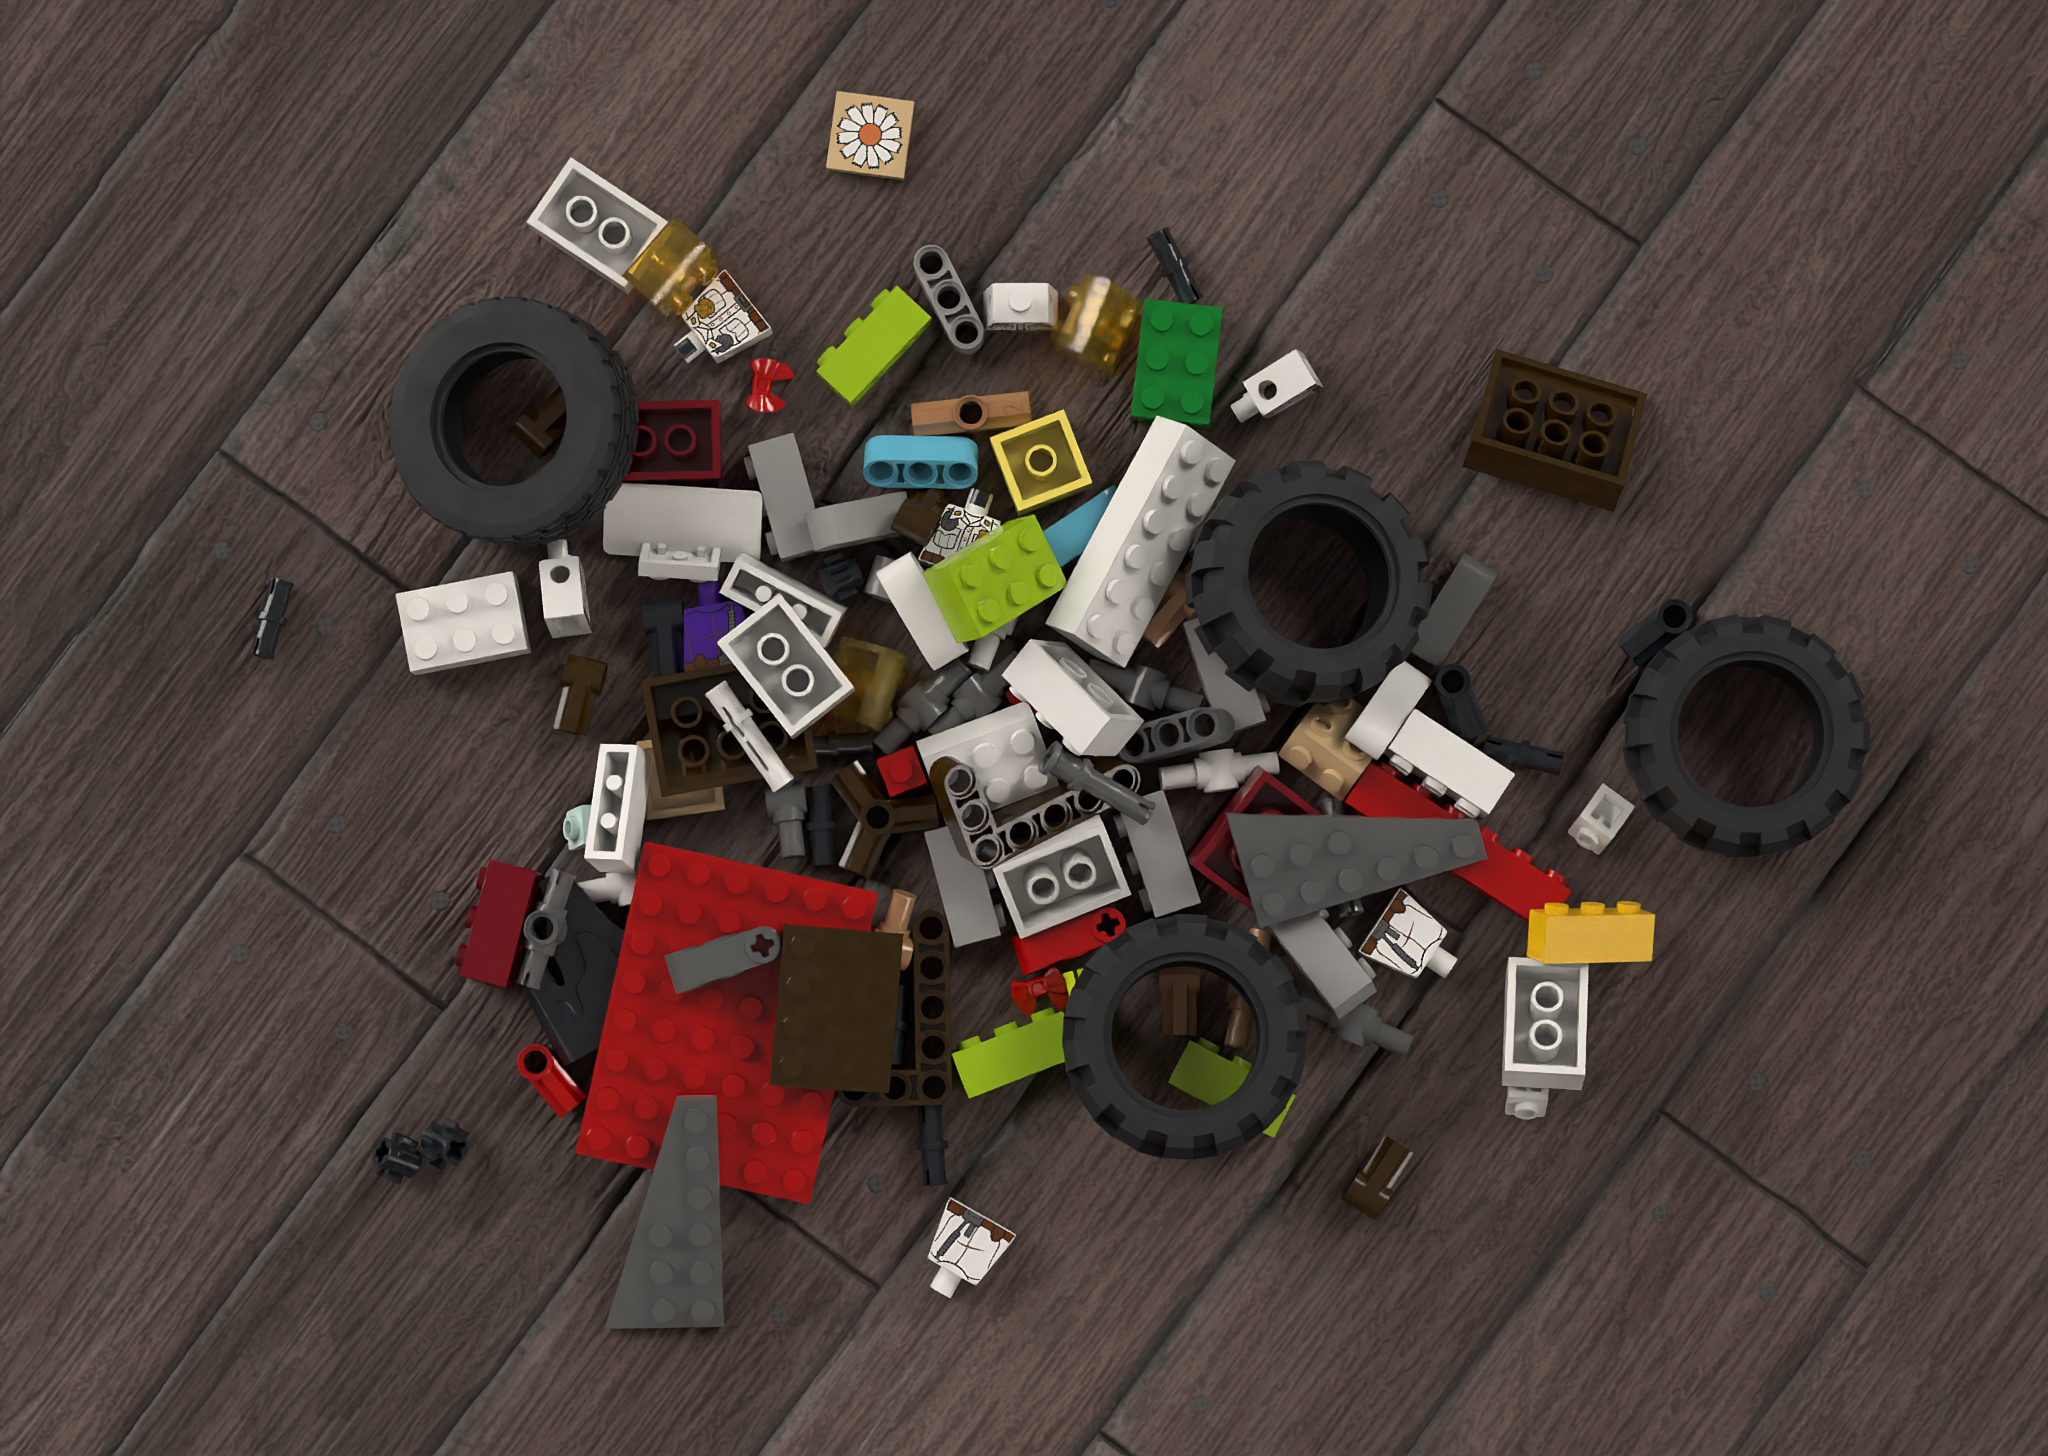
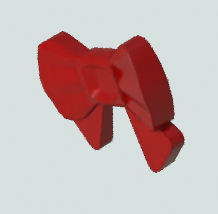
(764, 372)
(1050, 983)

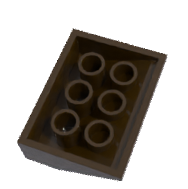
(1555, 430)
(690, 738)
(836, 1008)

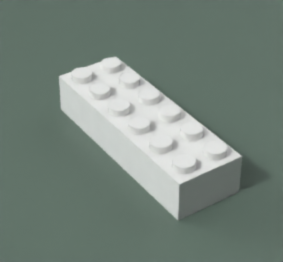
(1140, 541)

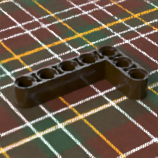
(1028, 812)
(924, 1027)

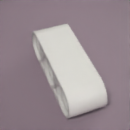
(919, 611)
(1388, 709)

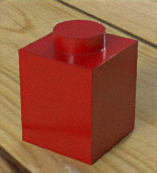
(902, 772)

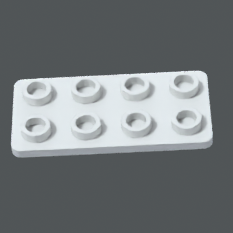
(682, 528)

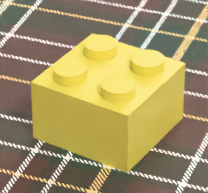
(1041, 462)

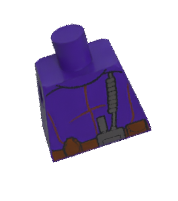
(707, 625)

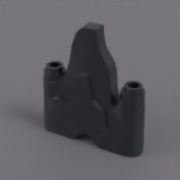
(588, 961)

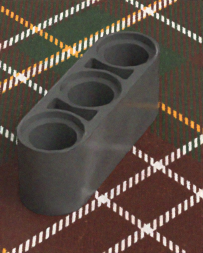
(1453, 609)
(1192, 735)

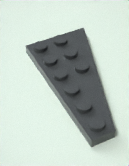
(1326, 860)
(676, 1248)

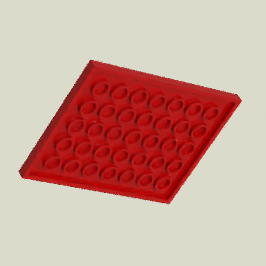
(715, 1034)

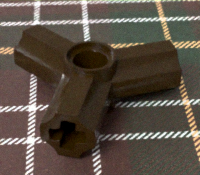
(862, 796)

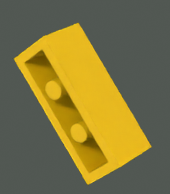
(1590, 933)

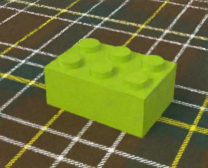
(995, 579)

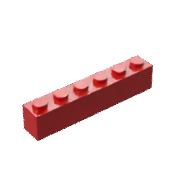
(1502, 877)

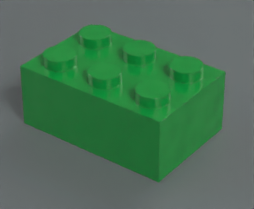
(1176, 363)

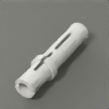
(749, 736)

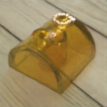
(672, 269)
(1096, 323)
(875, 676)

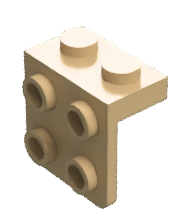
(1322, 751)

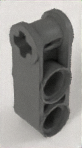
(719, 958)

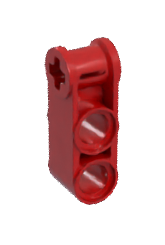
(1065, 940)

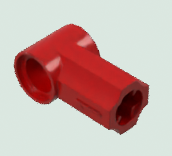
(553, 1083)

